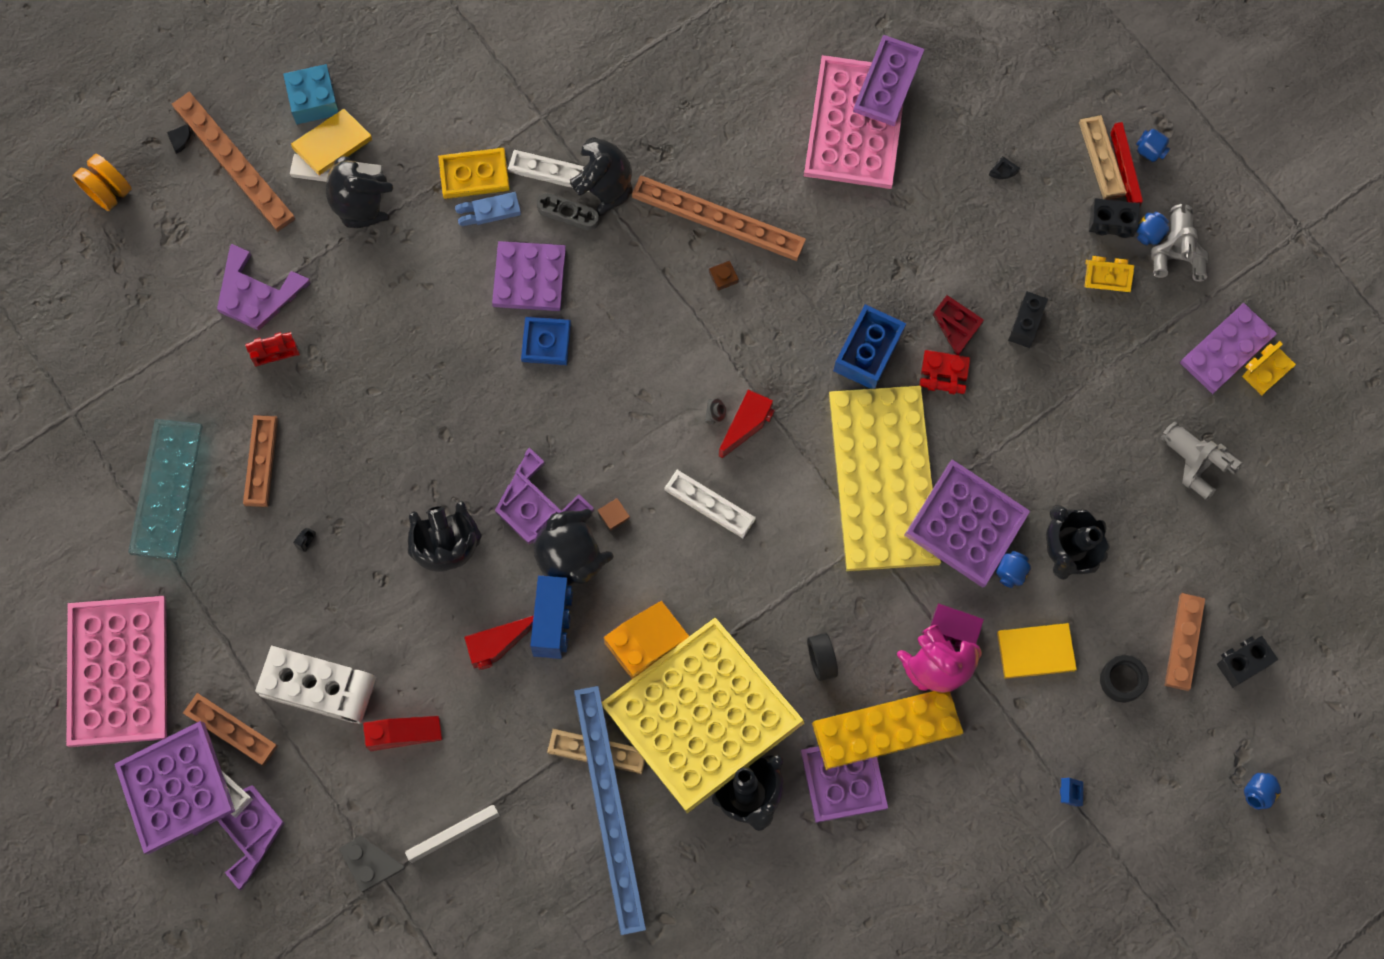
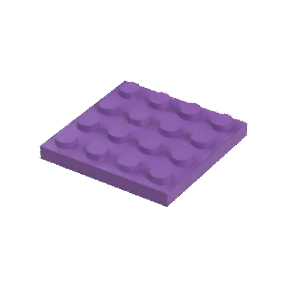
(967, 523)
(174, 787)

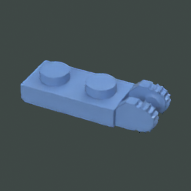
(489, 209)

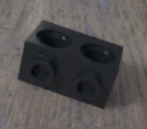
(1114, 212)
(1028, 319)
(1249, 665)

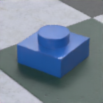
(1071, 792)

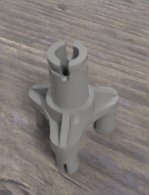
(1181, 245)
(1199, 457)

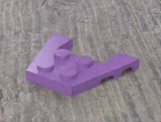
(250, 299)
(526, 506)
(253, 833)

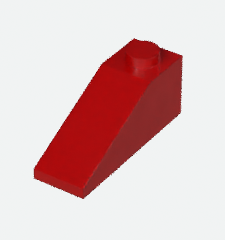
(748, 420)
(492, 644)
(401, 732)

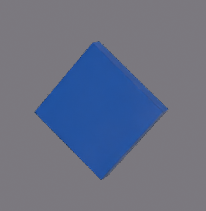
(546, 341)

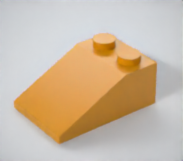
(645, 638)

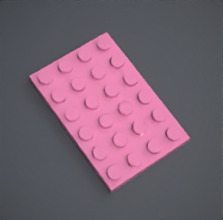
(845, 143)
(116, 671)

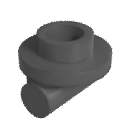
(715, 411)

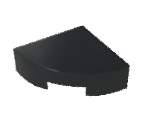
(179, 137)
(1004, 169)
(304, 539)

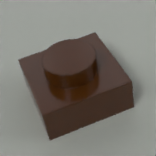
(723, 275)

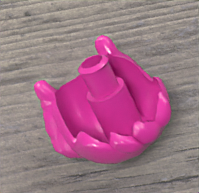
(938, 664)

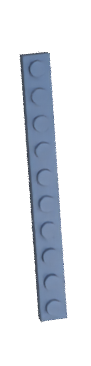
(609, 811)

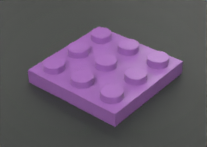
(529, 276)
(844, 789)

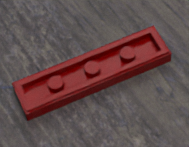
(1125, 163)

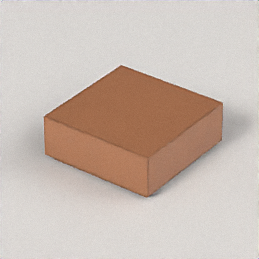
(613, 514)

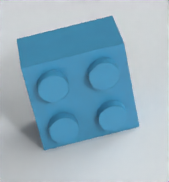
(311, 94)

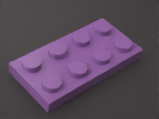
(888, 80)
(1228, 348)

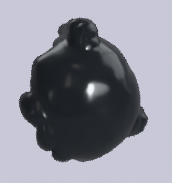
(605, 176)
(356, 194)
(443, 540)
(1075, 542)
(568, 548)
(753, 793)

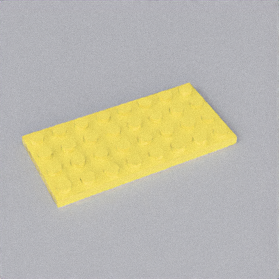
(881, 475)

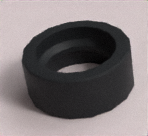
(822, 656)
(1137, 666)

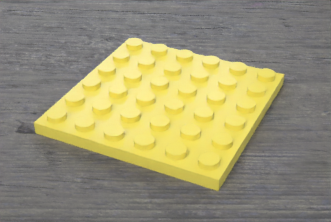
(701, 714)

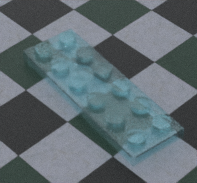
(165, 489)

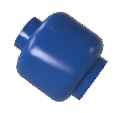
(1153, 145)
(1152, 228)
(1013, 569)
(1262, 791)

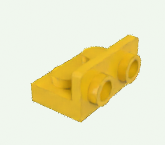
(1109, 275)
(1268, 369)

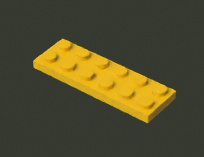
(886, 728)

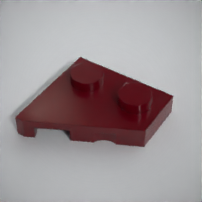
(957, 323)

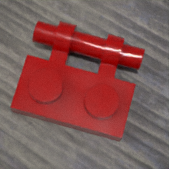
(272, 348)
(945, 366)

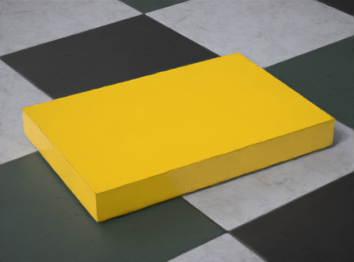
(330, 140)
(473, 173)
(1036, 651)

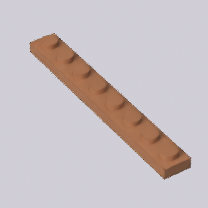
(233, 161)
(718, 218)

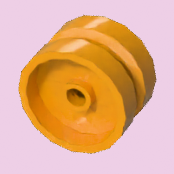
(102, 182)

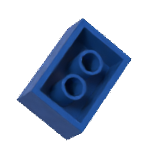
(869, 347)
(551, 617)

